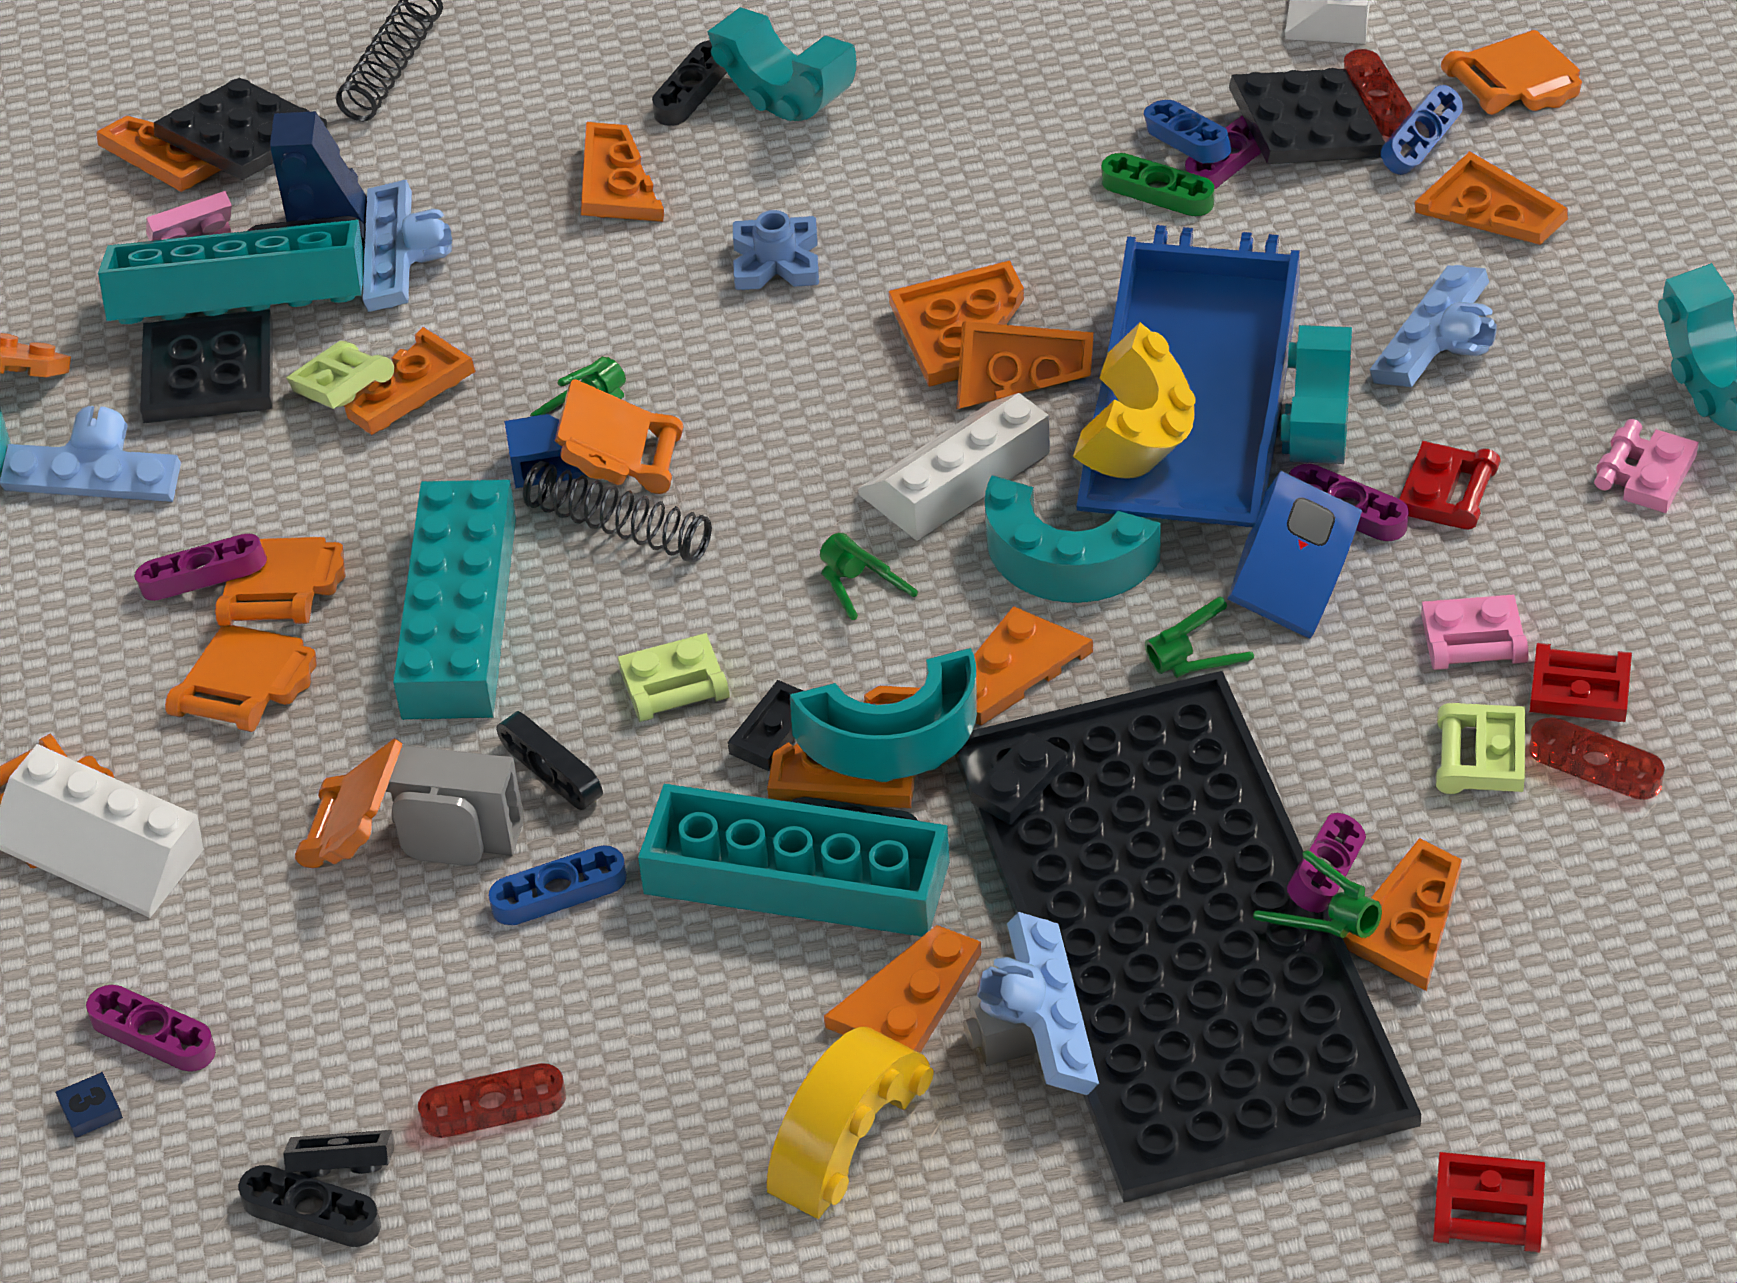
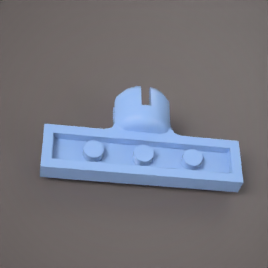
(396, 241)
(1440, 322)
(92, 464)
(1042, 995)

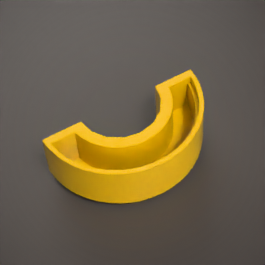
(1150, 413)
(835, 1111)

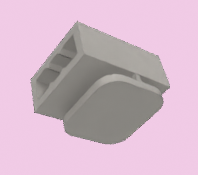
(455, 805)

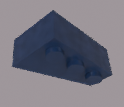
(311, 171)

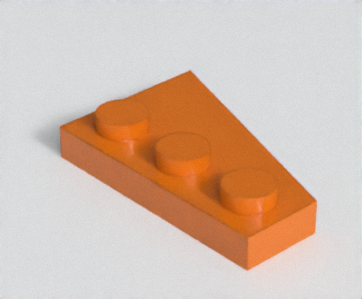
(135, 143)
(614, 177)
(1492, 201)
(1018, 359)
(417, 377)
(1019, 656)
(1413, 916)
(910, 991)

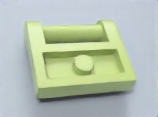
(331, 376)
(672, 676)
(1497, 748)

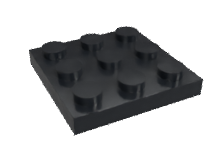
(1306, 116)
(228, 127)
(207, 366)

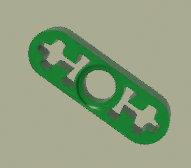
(1183, 194)

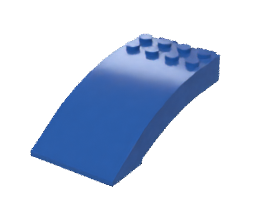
(1231, 335)

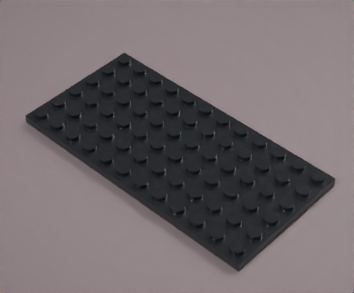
(1205, 1027)

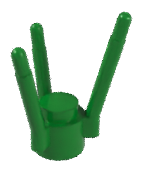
(602, 374)
(848, 560)
(1172, 646)
(1349, 909)

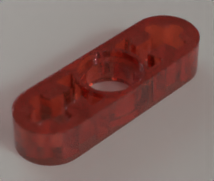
(1378, 78)
(1606, 775)
(473, 1089)

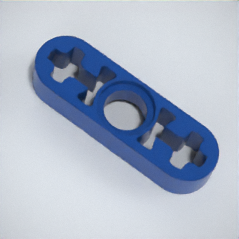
(1187, 131)
(1408, 134)
(548, 902)

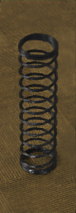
(348, 84)
(550, 479)

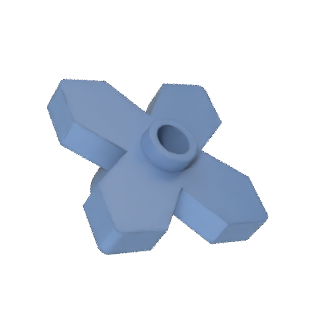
(774, 247)

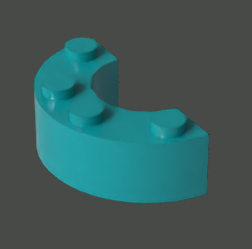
(774, 75)
(1703, 341)
(1318, 416)
(1063, 562)
(894, 737)

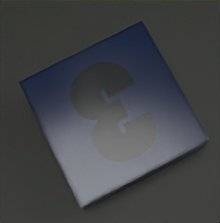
(88, 1104)

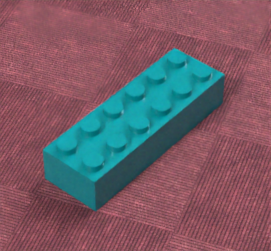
(232, 271)
(455, 600)
(795, 860)

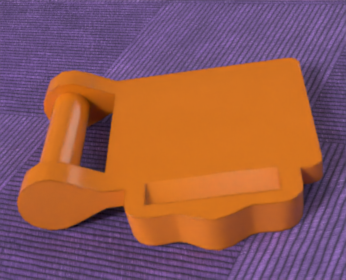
(1522, 68)
(609, 437)
(292, 571)
(247, 668)
(347, 809)

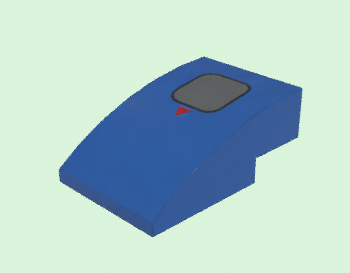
(1294, 554)

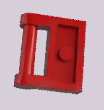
(1436, 477)
(1580, 684)
(1489, 1187)

